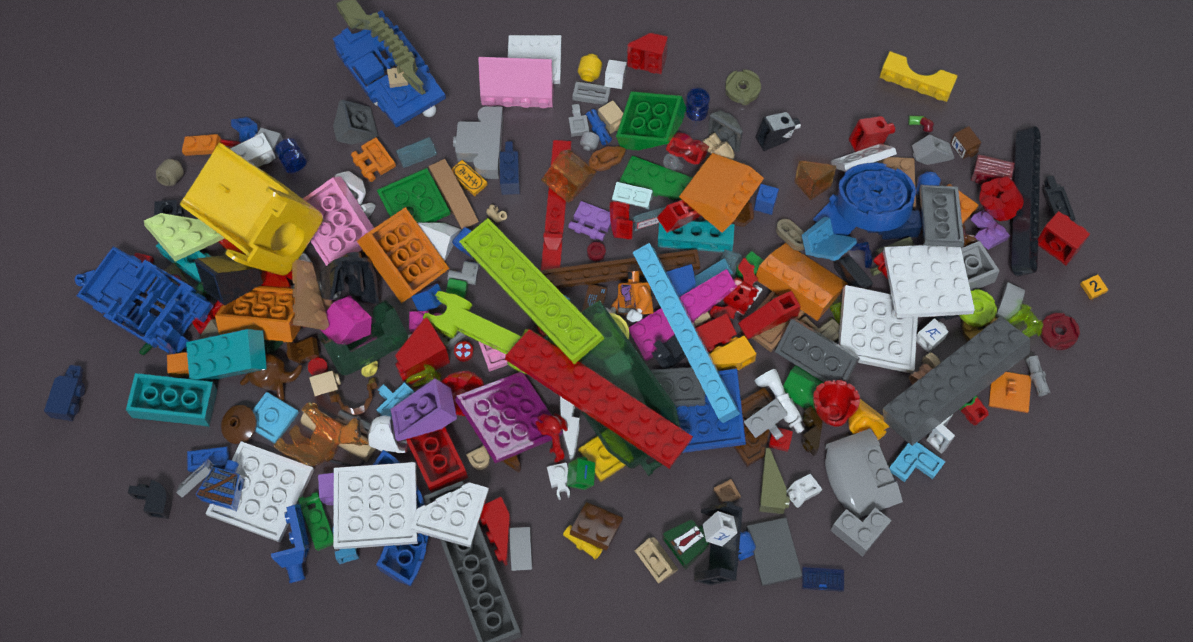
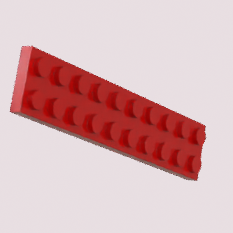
(599, 398)

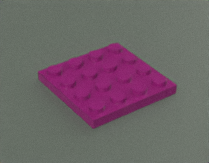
(505, 416)

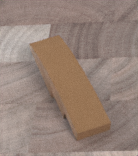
(453, 194)

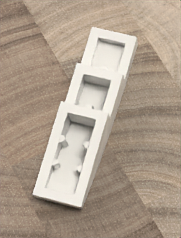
(573, 426)

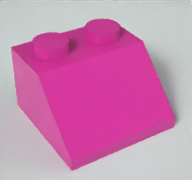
(347, 321)

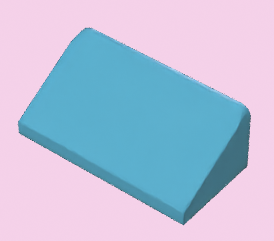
(712, 271)

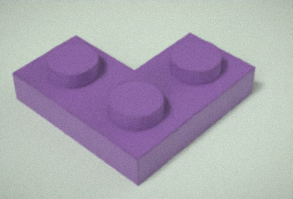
(991, 232)

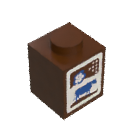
(966, 143)

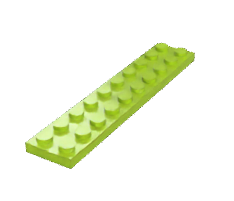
(532, 291)

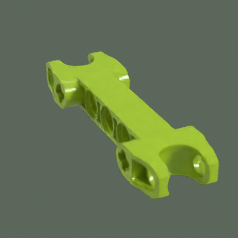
(459, 319)

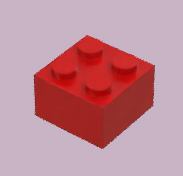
(1062, 238)

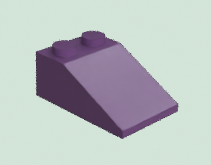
(424, 411)

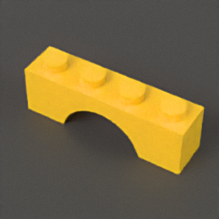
(936, 85)

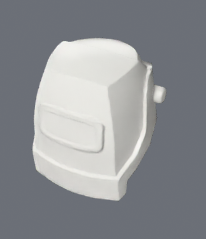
(382, 436)

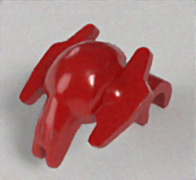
(552, 426)

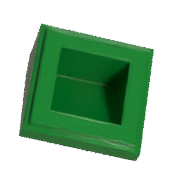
(457, 287)

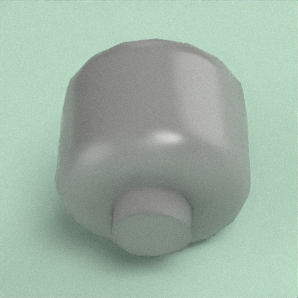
(589, 141)

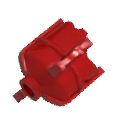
(741, 296)

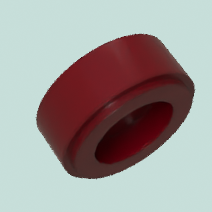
(596, 251)

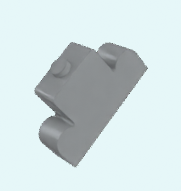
(481, 142)

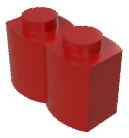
(684, 146)

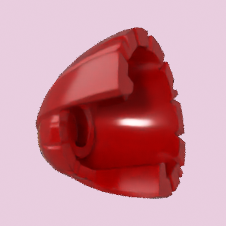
(460, 383)
(836, 402)

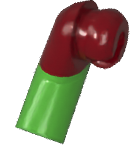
(921, 120)

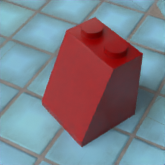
(421, 349)

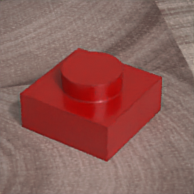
(782, 443)

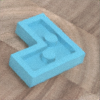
(916, 457)

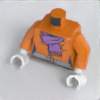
(633, 298)

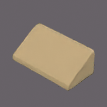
(656, 559)

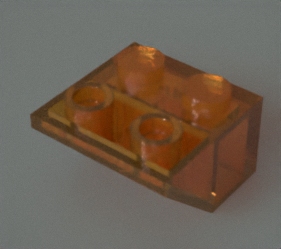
(568, 175)

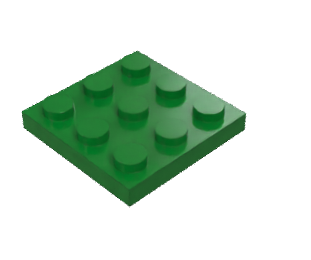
(418, 195)

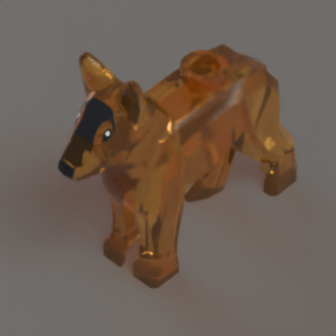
(324, 440)

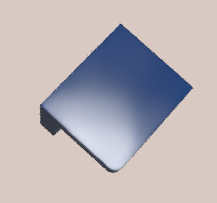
(426, 299)

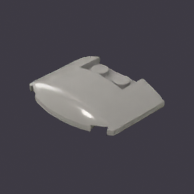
(861, 474)

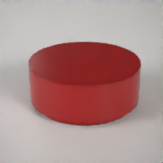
(317, 366)

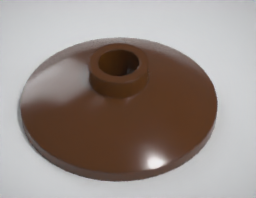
(244, 427)

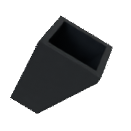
(226, 278)

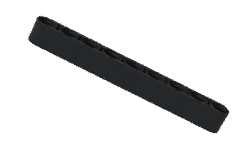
(1027, 219)

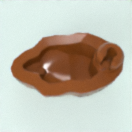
(606, 158)

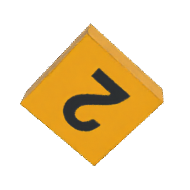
(1094, 287)

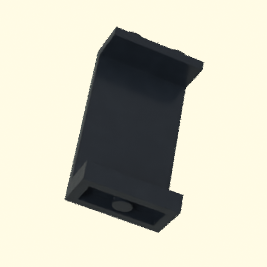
(722, 559)

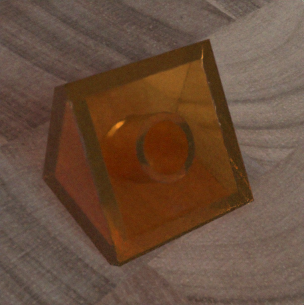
(814, 177)

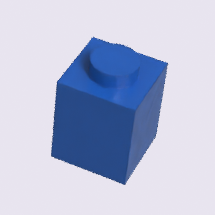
(766, 199)

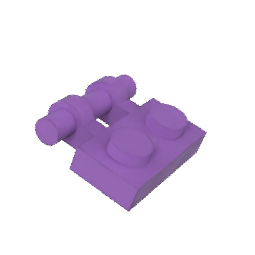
(593, 217)

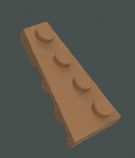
(308, 300)

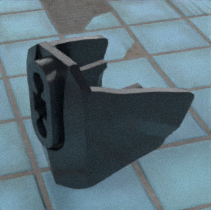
(357, 274)

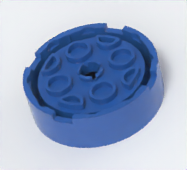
(872, 210)

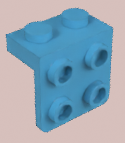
(823, 243)

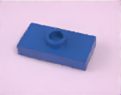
(217, 456)

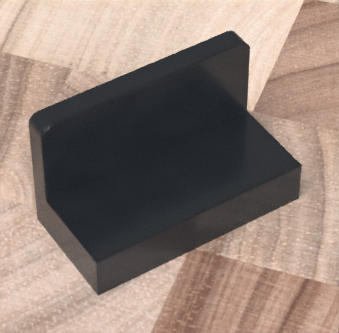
(852, 273)

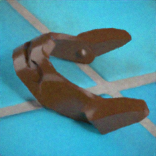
(334, 397)

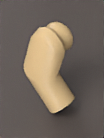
(497, 217)

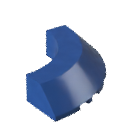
(402, 561)

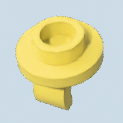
(370, 369)

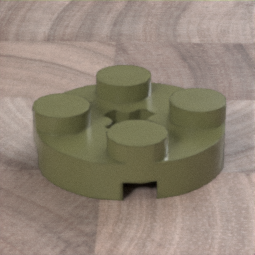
(740, 95)

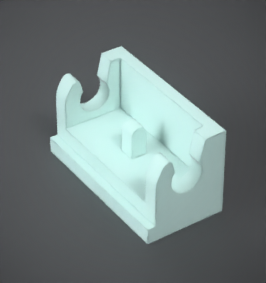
(632, 195)

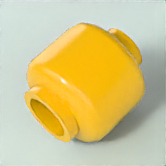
(589, 67)

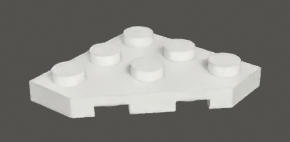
(453, 515)

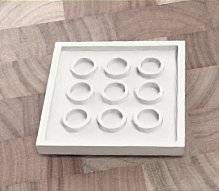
(928, 281)
(874, 332)
(267, 490)
(374, 505)

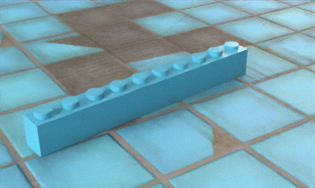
(686, 333)

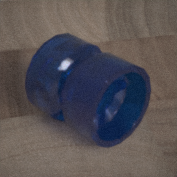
(697, 104)
(290, 155)

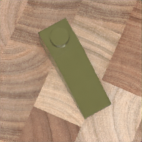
(773, 490)

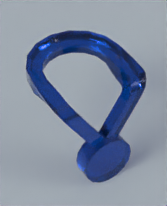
(868, 254)

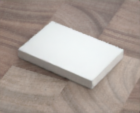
(863, 156)

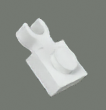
(558, 478)

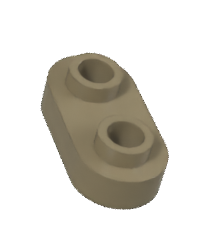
(793, 234)

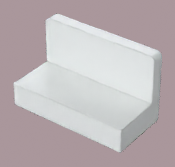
(941, 436)

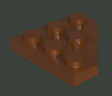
(754, 447)

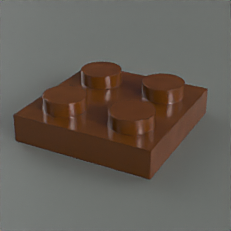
(596, 526)

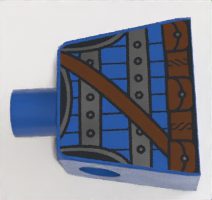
(222, 487)

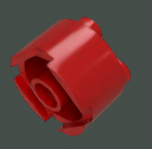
(1001, 198)

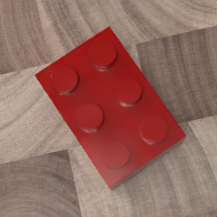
(437, 459)

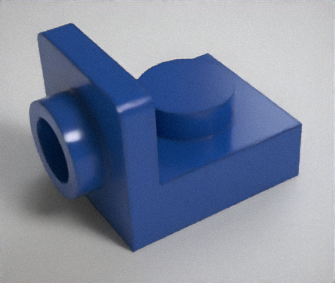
(245, 127)

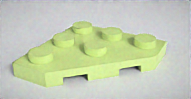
(180, 234)

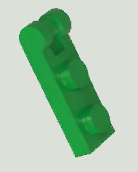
(317, 521)

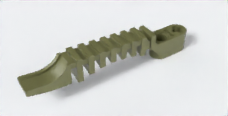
(404, 60)

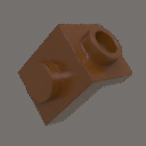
(745, 216)
(302, 351)

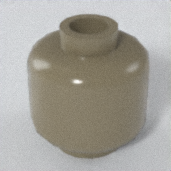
(169, 172)

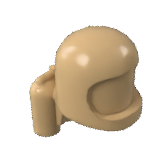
(718, 147)

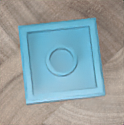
(273, 417)

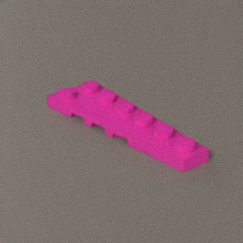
(696, 303)

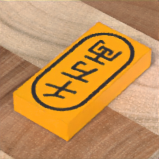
(469, 178)

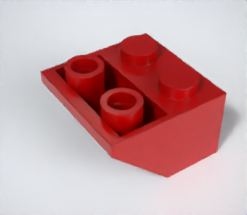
(648, 53)

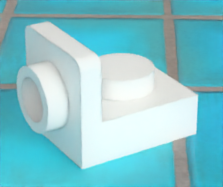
(803, 490)

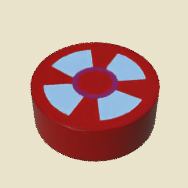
(463, 351)

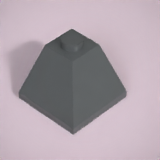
(354, 123)
(726, 129)

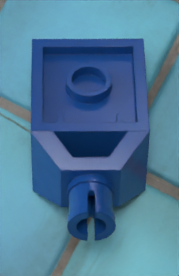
(294, 557)

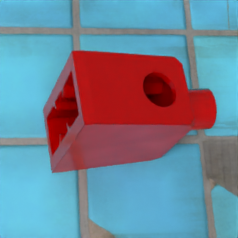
(870, 132)

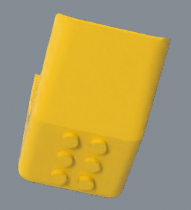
(252, 212)

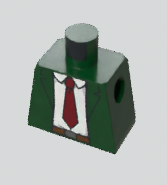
(686, 542)

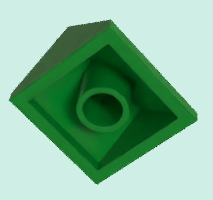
(801, 387)

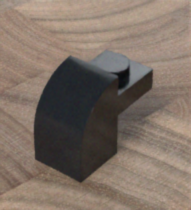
(668, 353)
(157, 498)

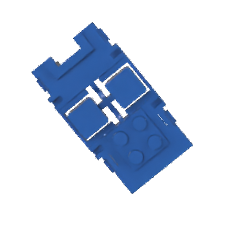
(397, 103)
(119, 283)

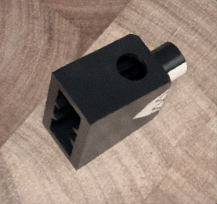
(776, 130)

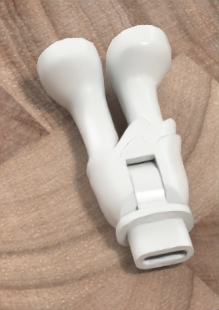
(773, 380)

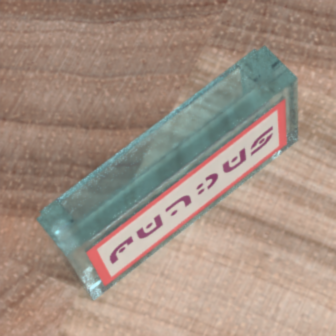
(646, 219)

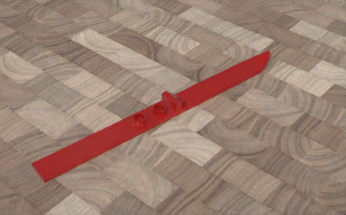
(554, 221)

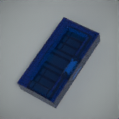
(823, 579)

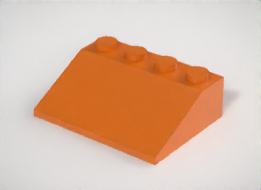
(721, 190)
(403, 255)
(809, 282)
(261, 309)

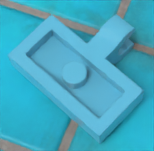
(392, 399)

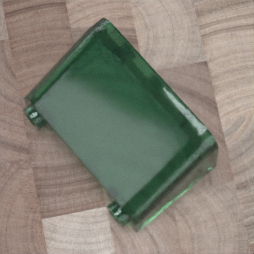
(385, 337)

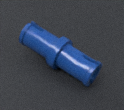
(598, 127)

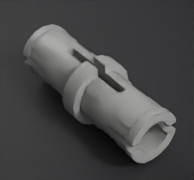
(1037, 376)

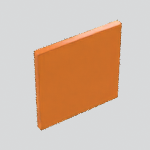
(1011, 392)

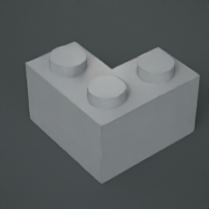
(860, 534)

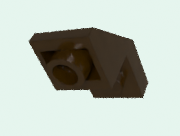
(811, 438)

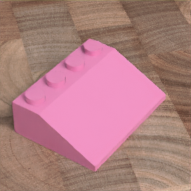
(516, 82)
(342, 220)

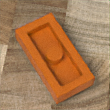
(200, 144)

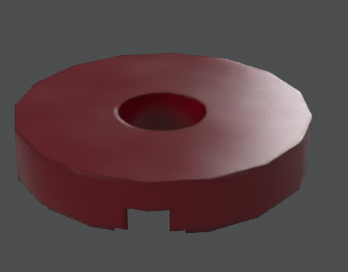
(1057, 341)

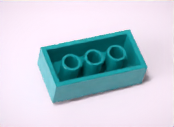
(226, 355)
(171, 399)

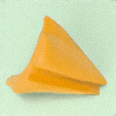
(867, 418)

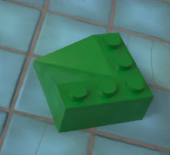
(650, 120)

